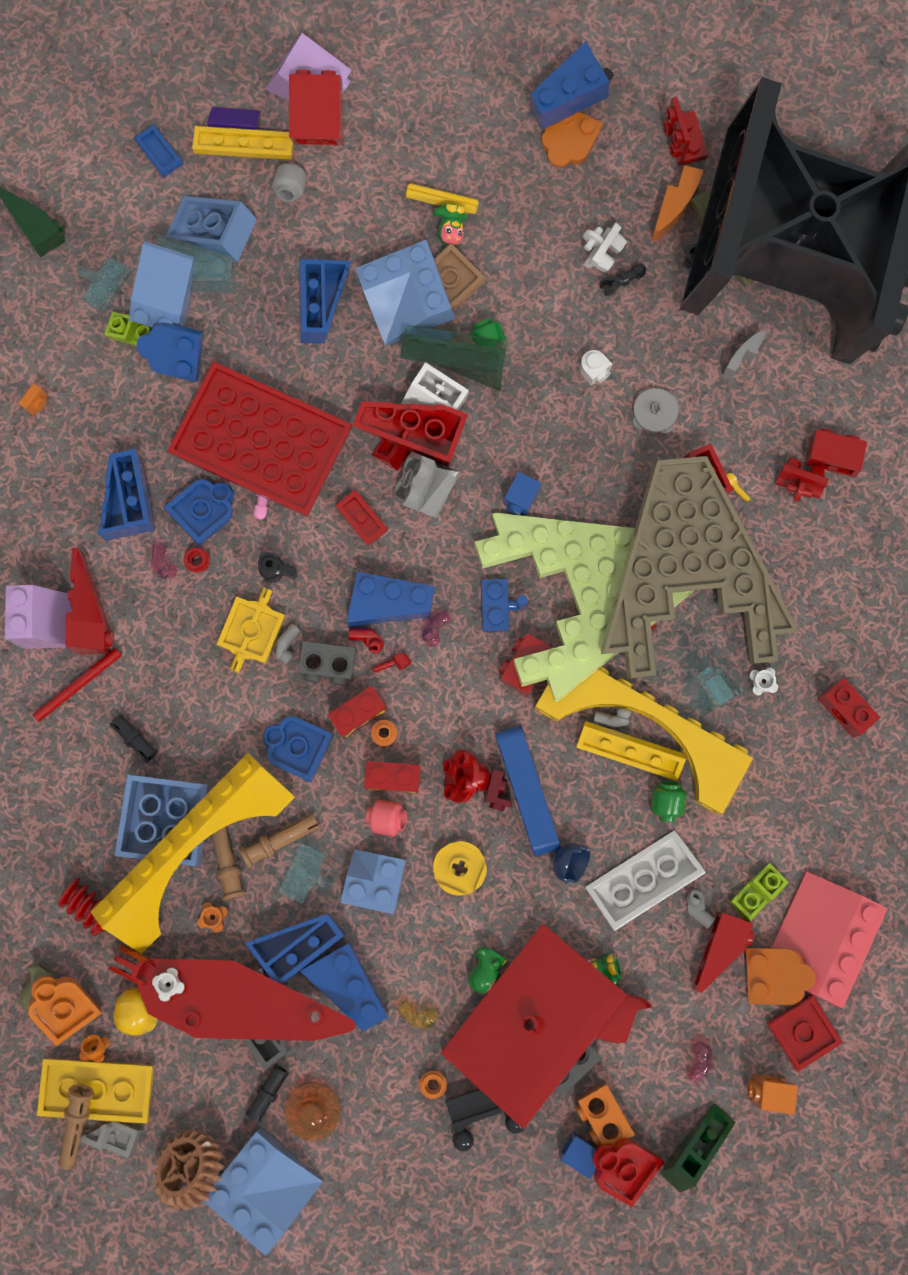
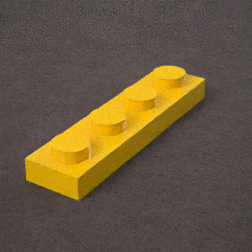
(242, 143)
(631, 751)

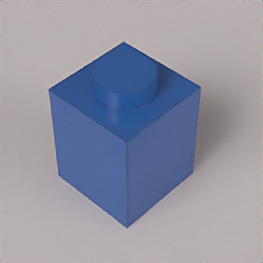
(521, 494)
(579, 1154)

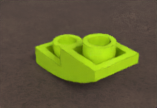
(124, 330)
(758, 892)

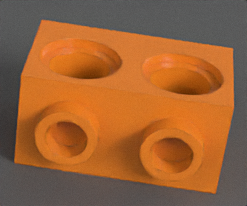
(772, 1093)
(607, 1114)

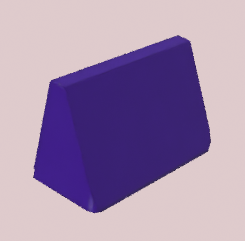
(234, 118)

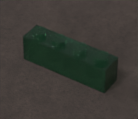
(467, 355)

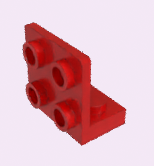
(685, 134)

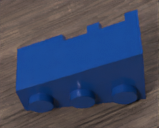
(570, 88)
(319, 295)
(126, 499)
(388, 599)
(293, 948)
(348, 986)

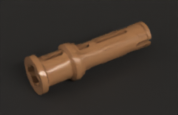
(268, 845)
(228, 872)
(75, 1115)

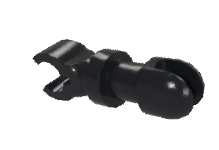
(623, 278)

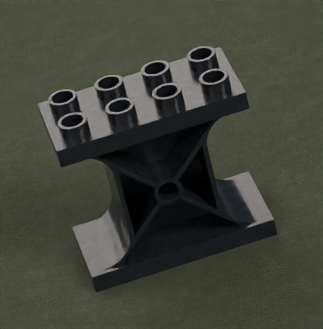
(805, 228)

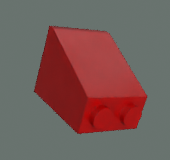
(316, 108)

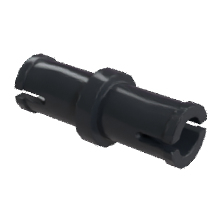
(133, 738)
(267, 1093)

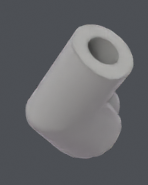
(612, 721)
(697, 909)

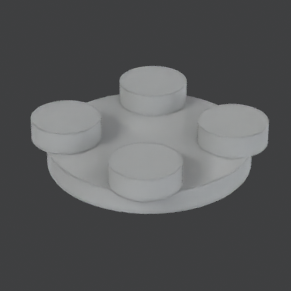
(655, 411)

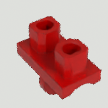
(802, 481)

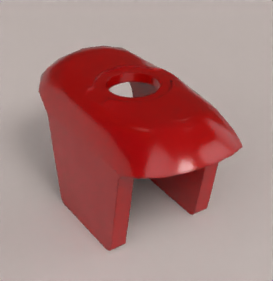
(620, 1024)

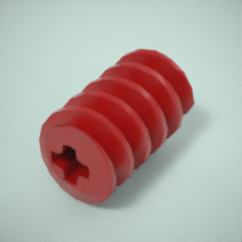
(82, 905)

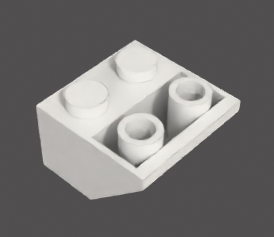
(434, 388)

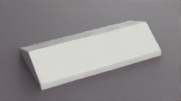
(644, 880)

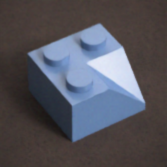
(373, 881)

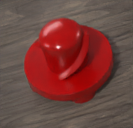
(464, 776)

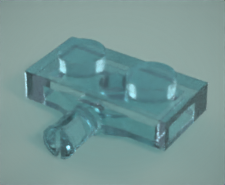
(105, 283)
(304, 874)

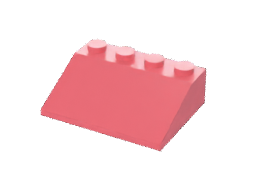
(831, 933)

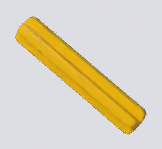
(440, 197)

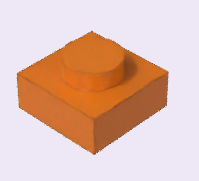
(33, 400)

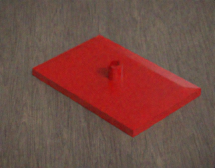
(260, 439)
(534, 1025)

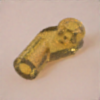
(418, 1019)

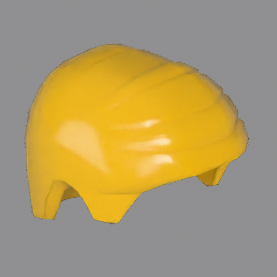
(131, 1015)

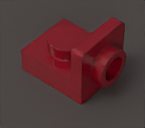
(497, 786)

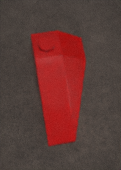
(414, 427)
(87, 624)

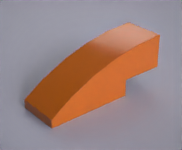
(677, 201)

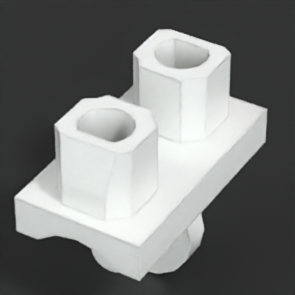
(610, 239)

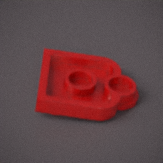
(625, 1169)

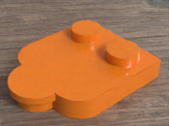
(571, 139)
(777, 976)
(61, 1007)

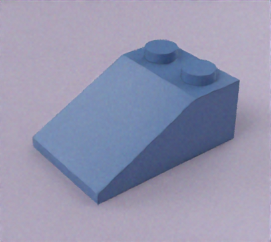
(213, 225)
(161, 286)

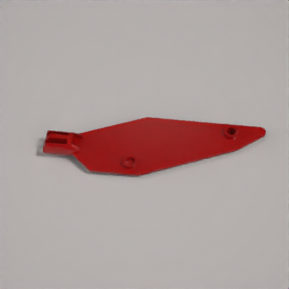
(230, 1001)

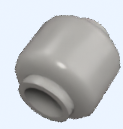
(289, 182)

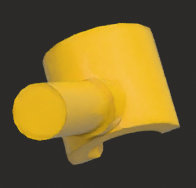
(733, 481)

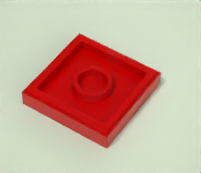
(804, 1033)

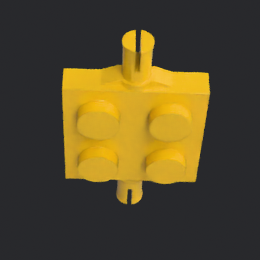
(251, 630)

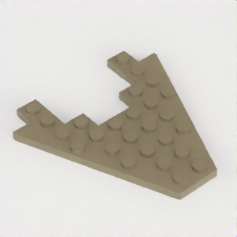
(685, 543)

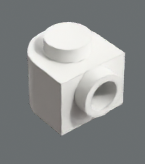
(595, 367)

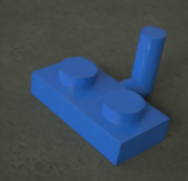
(497, 606)

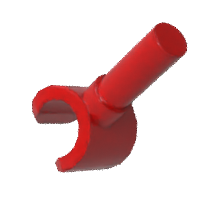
(400, 659)

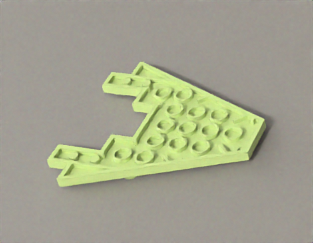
(593, 566)

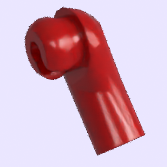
(369, 637)

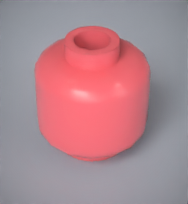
(386, 818)

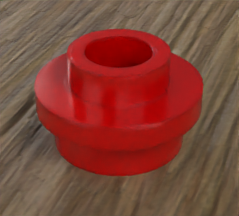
(191, 554)

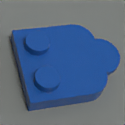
(173, 350)
(202, 509)
(297, 746)

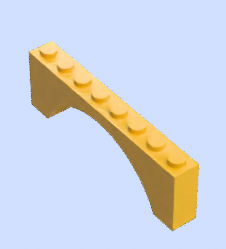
(713, 763)
(133, 905)

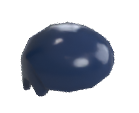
(571, 862)

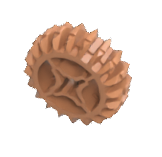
(183, 1168)

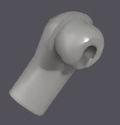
(283, 644)

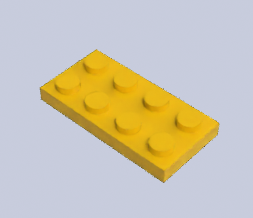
(119, 1089)

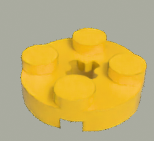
(446, 875)

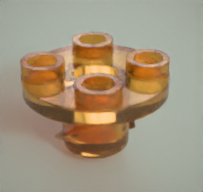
(312, 1111)

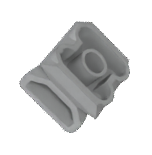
(424, 484)

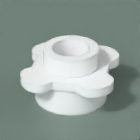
(770, 685)
(160, 984)

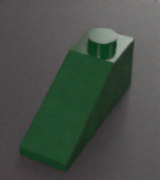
(35, 223)
(697, 1149)

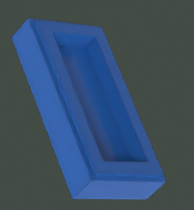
(158, 151)

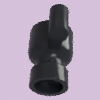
(273, 569)

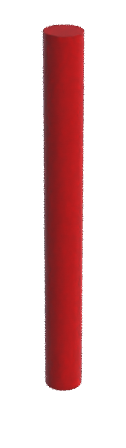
(76, 685)

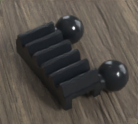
(471, 1108)

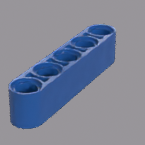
(527, 791)

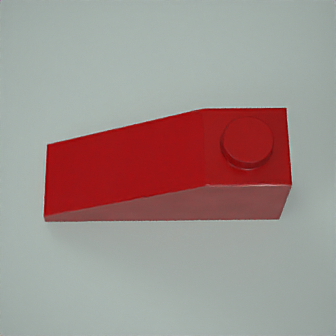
(724, 945)

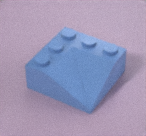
(405, 291)
(152, 811)
(263, 1191)

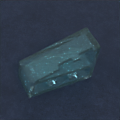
(211, 270)
(714, 688)

